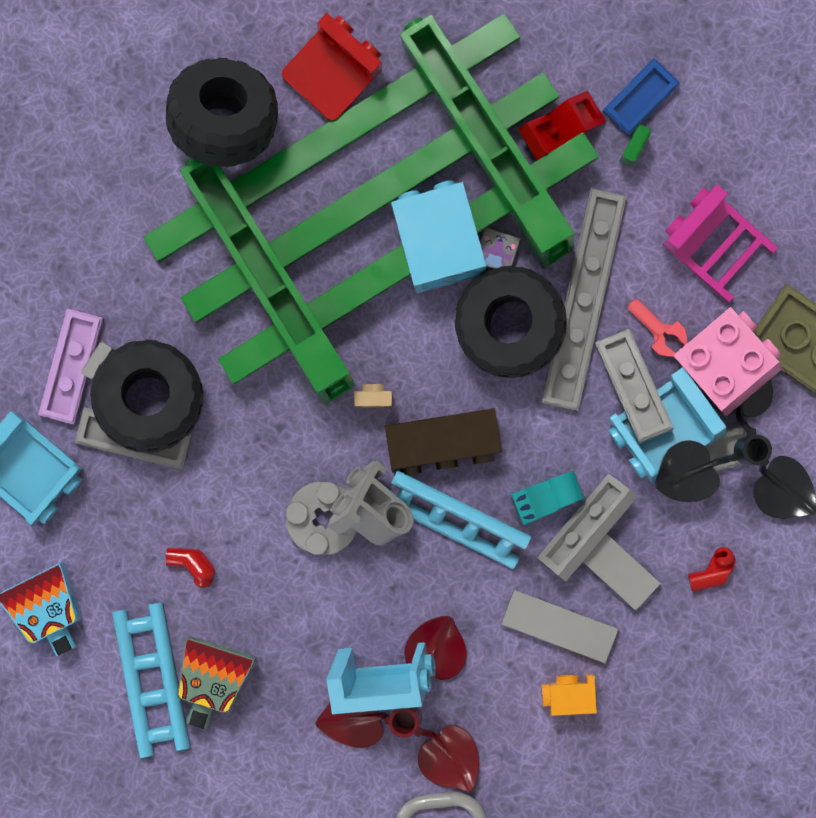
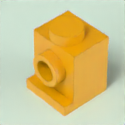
(569, 695)

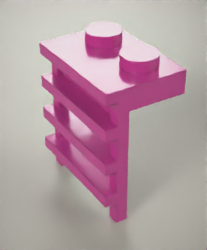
(690, 233)

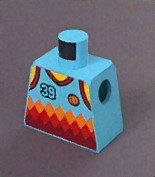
(44, 608)

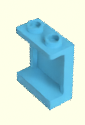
(439, 236)
(691, 419)
(33, 470)
(379, 686)

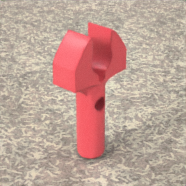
(657, 328)

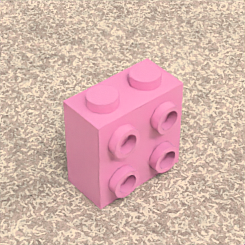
(730, 360)

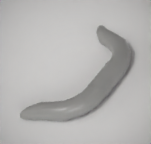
(442, 800)

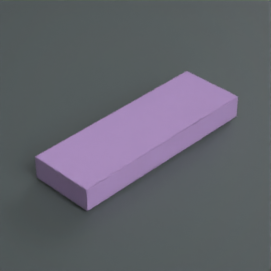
(65, 380)

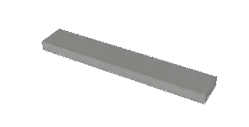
(585, 298)

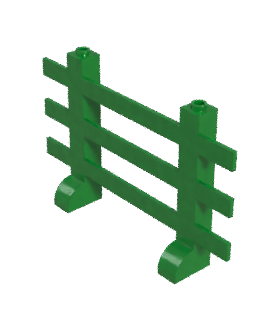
(477, 130)

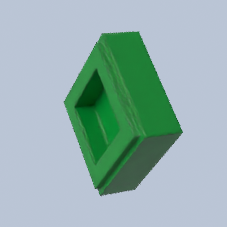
(635, 145)

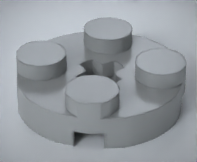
(301, 515)

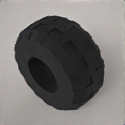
(225, 86)
(481, 301)
(139, 361)

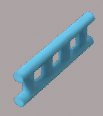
(476, 520)
(132, 664)

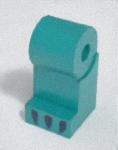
(547, 497)

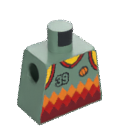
(211, 678)

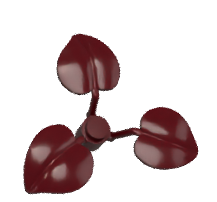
(445, 759)

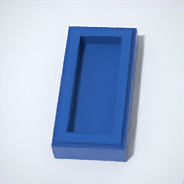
(641, 96)

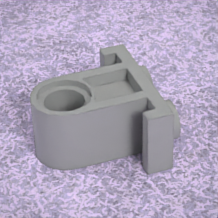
(370, 507)

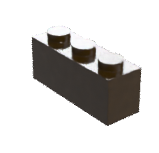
(443, 441)

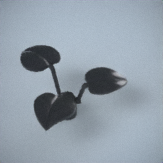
(780, 493)

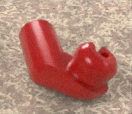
(195, 562)
(716, 572)

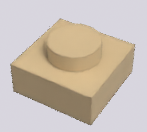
(372, 396)

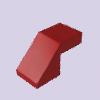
(562, 124)

